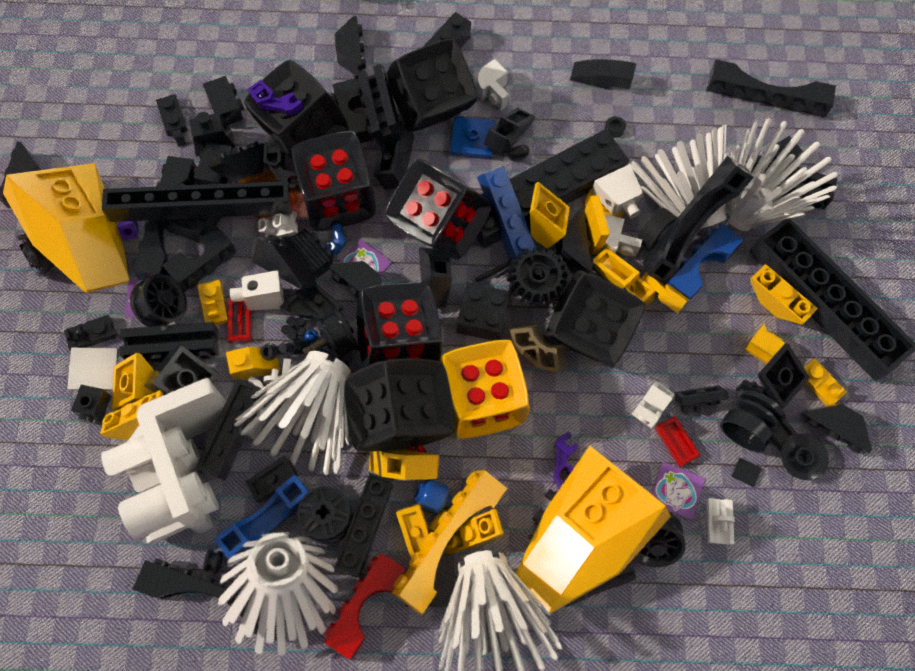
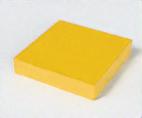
(597, 225)

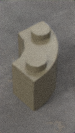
(538, 348)

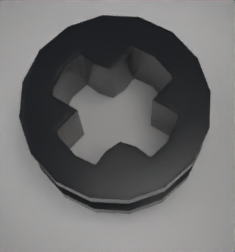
(213, 561)

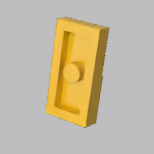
(213, 302)
(823, 384)
(413, 527)

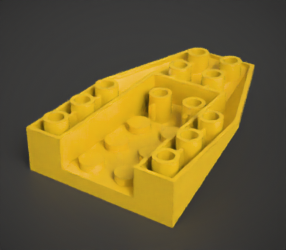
(67, 223)
(589, 532)

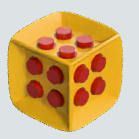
(486, 388)

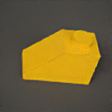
(249, 362)

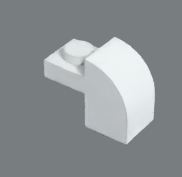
(490, 83)
(618, 242)
(653, 404)

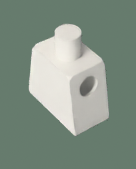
(619, 192)
(260, 291)

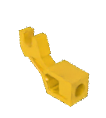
(667, 294)

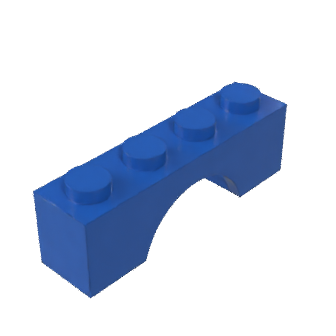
(499, 190)
(718, 247)
(267, 519)

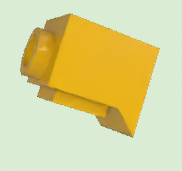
(764, 344)

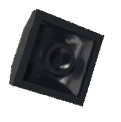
(783, 376)

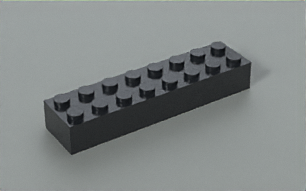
(564, 174)
(842, 305)

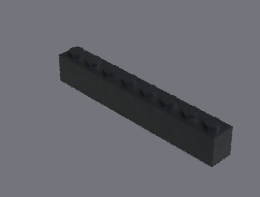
(196, 201)

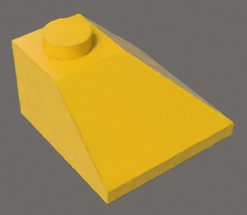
(547, 216)
(129, 381)

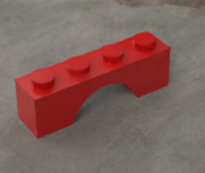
(346, 634)

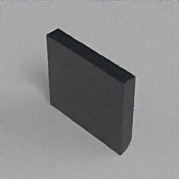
(746, 472)

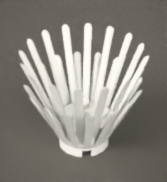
(689, 179)
(755, 203)
(308, 386)
(278, 590)
(480, 596)

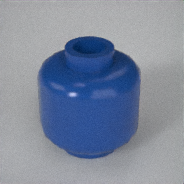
(433, 496)

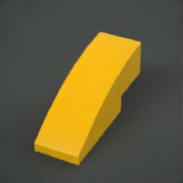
(623, 275)

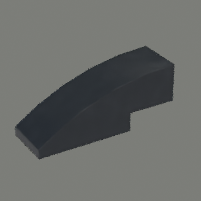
(603, 73)
(509, 130)

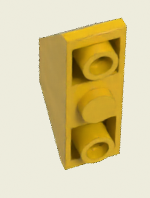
(781, 297)
(124, 421)
(404, 464)
(475, 533)

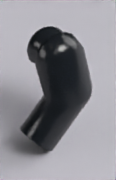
(517, 152)

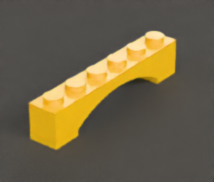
(417, 584)

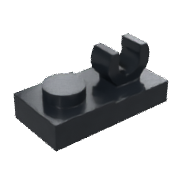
(90, 333)
(710, 395)
(269, 479)

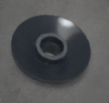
(814, 454)

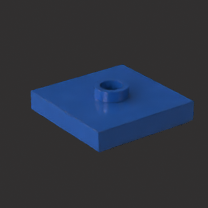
(469, 137)

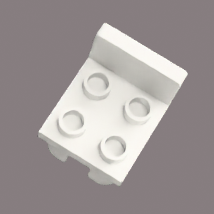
(163, 464)

